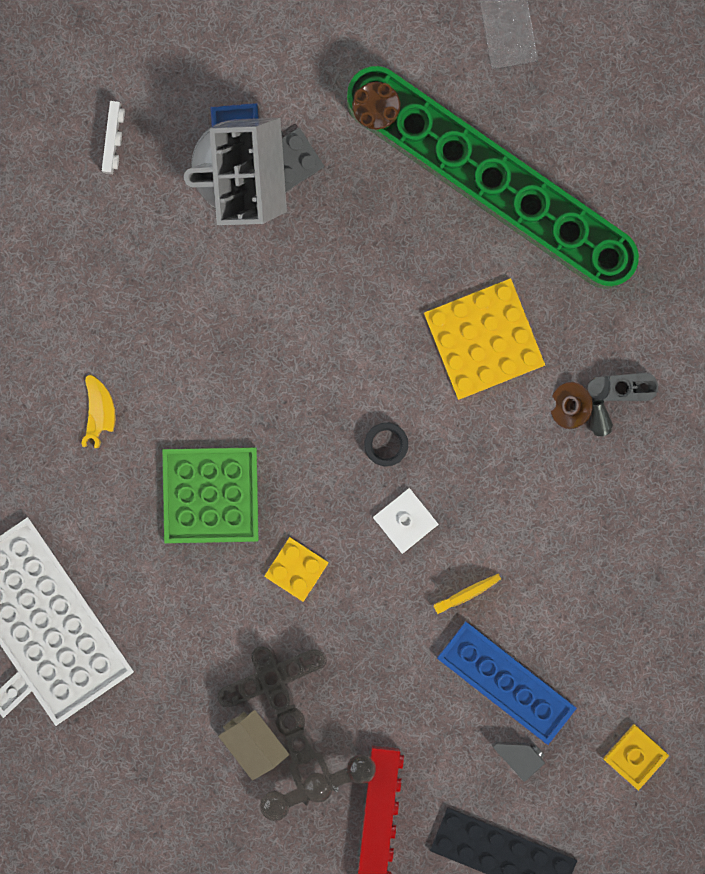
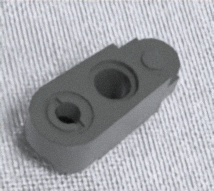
(604, 387)

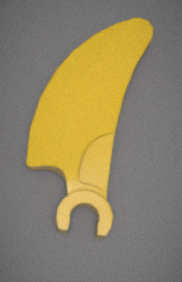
(101, 411)
(466, 594)

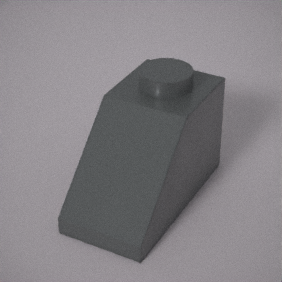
(520, 757)

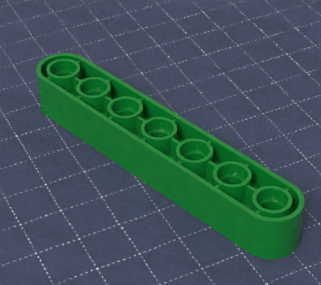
(516, 183)

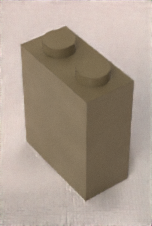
(253, 744)

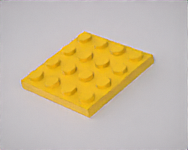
(484, 339)

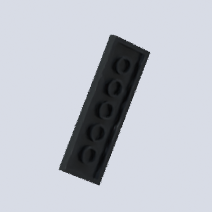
(495, 849)

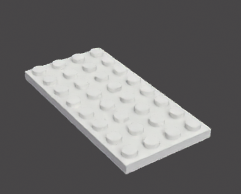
(52, 628)

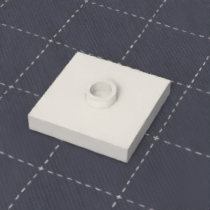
(405, 520)

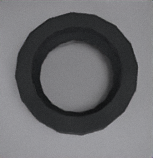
(386, 427)

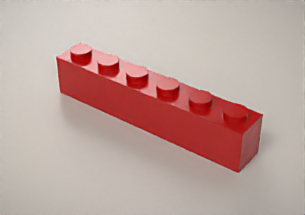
(379, 811)

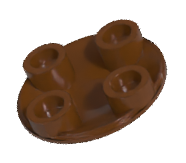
(376, 105)

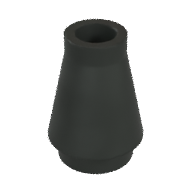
(599, 419)

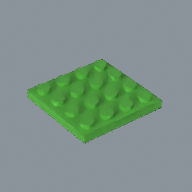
(210, 495)

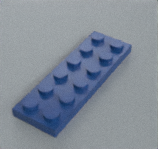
(506, 683)

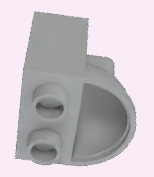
(241, 170)

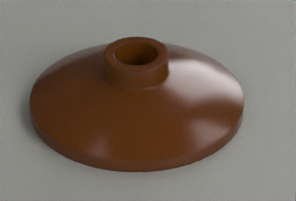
(565, 397)

